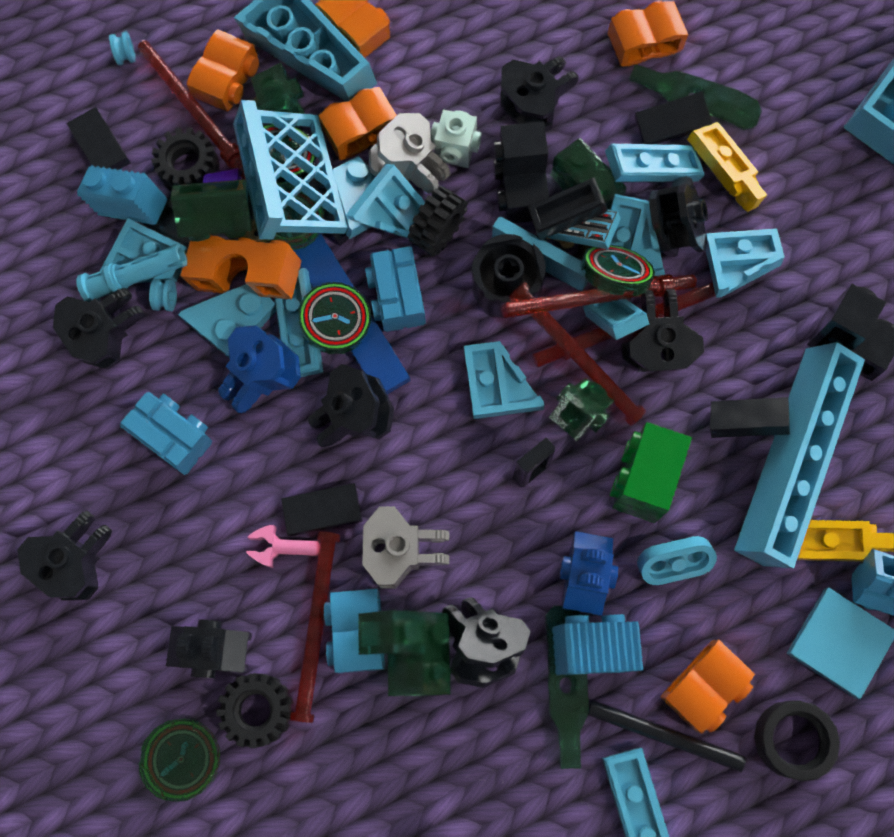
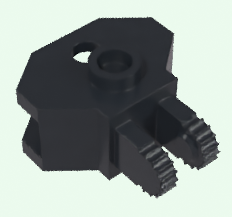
(534, 90)
(679, 217)
(91, 328)
(664, 334)
(352, 407)
(63, 564)
(484, 641)
(207, 649)

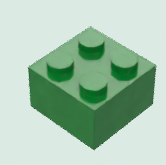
(651, 472)

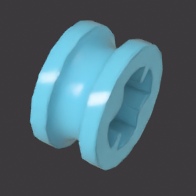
(122, 48)
(163, 295)

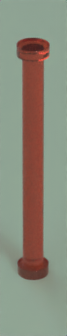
(581, 358)
(315, 628)

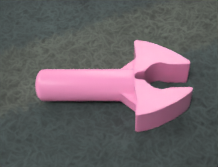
(280, 546)

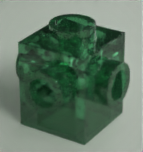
(277, 91)
(582, 408)

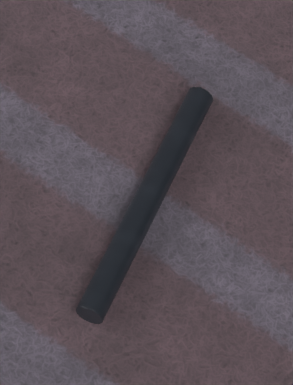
(667, 736)

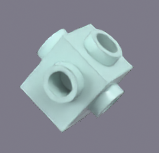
(456, 137)

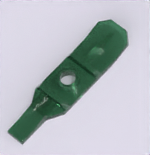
(721, 100)
(566, 709)

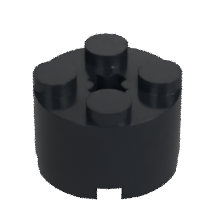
(505, 256)

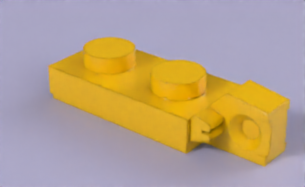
(728, 164)
(843, 541)

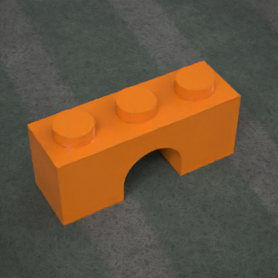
(216, 261)

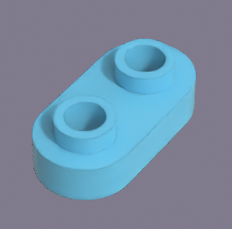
(676, 560)

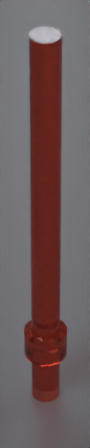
(229, 151)
(592, 296)
(599, 335)

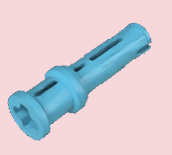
(122, 276)

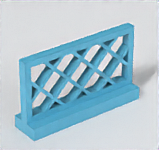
(261, 179)

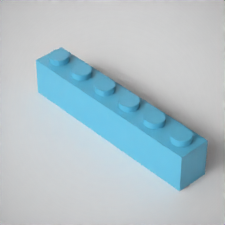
(800, 459)

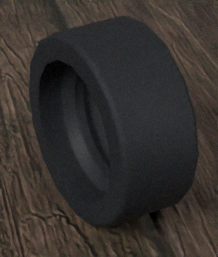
(827, 733)

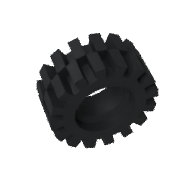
(177, 146)
(437, 220)
(231, 706)

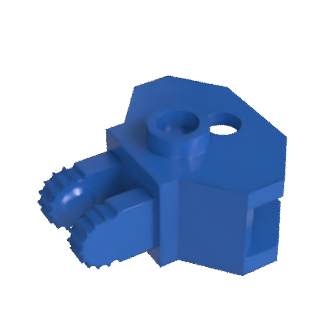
(257, 367)
(588, 573)

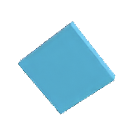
(842, 643)

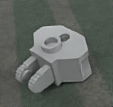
(409, 147)
(401, 549)

